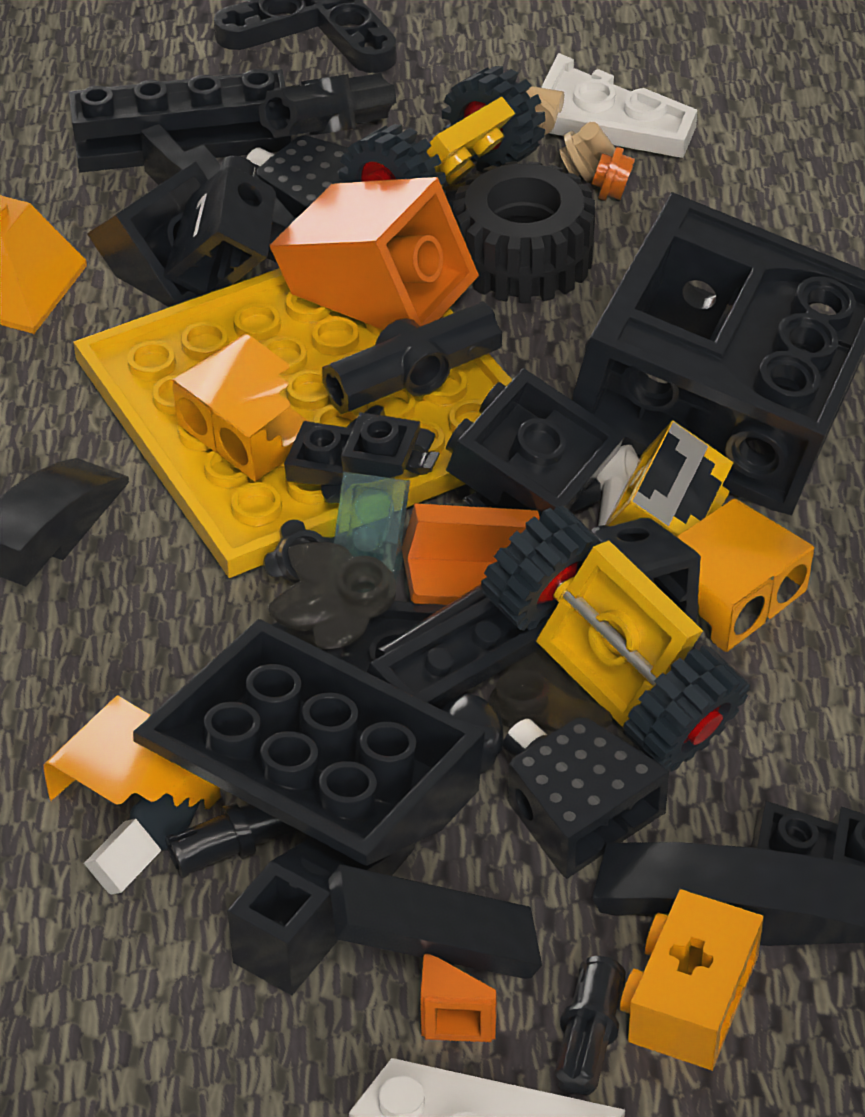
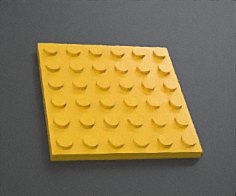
(229, 510)

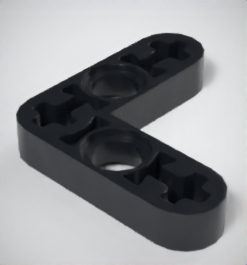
(256, 23)

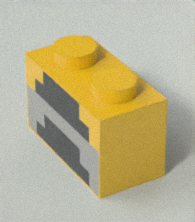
(674, 482)

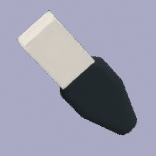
(138, 841)

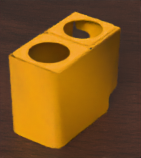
(237, 406)
(737, 559)
(116, 767)

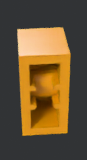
(692, 979)

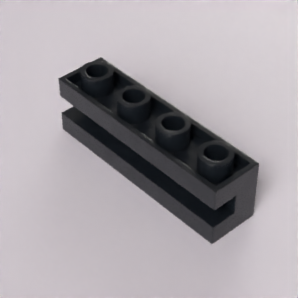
(194, 112)

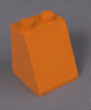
(378, 252)

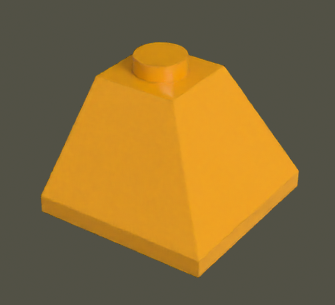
(34, 266)

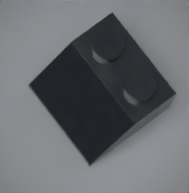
(143, 233)

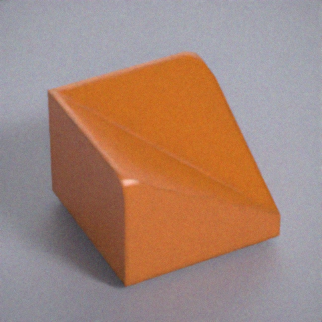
(455, 1004)

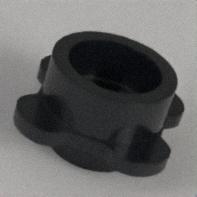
(292, 533)

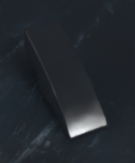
(51, 514)

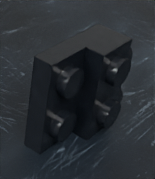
(531, 446)

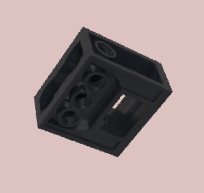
(733, 360)

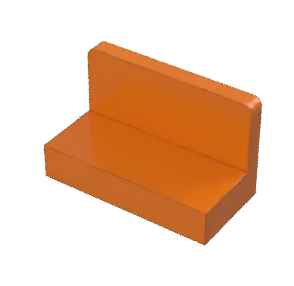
(452, 547)

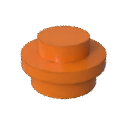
(613, 174)

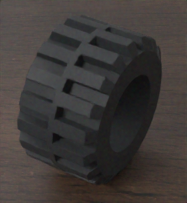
(527, 229)

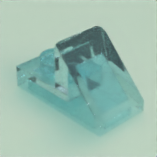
(373, 518)

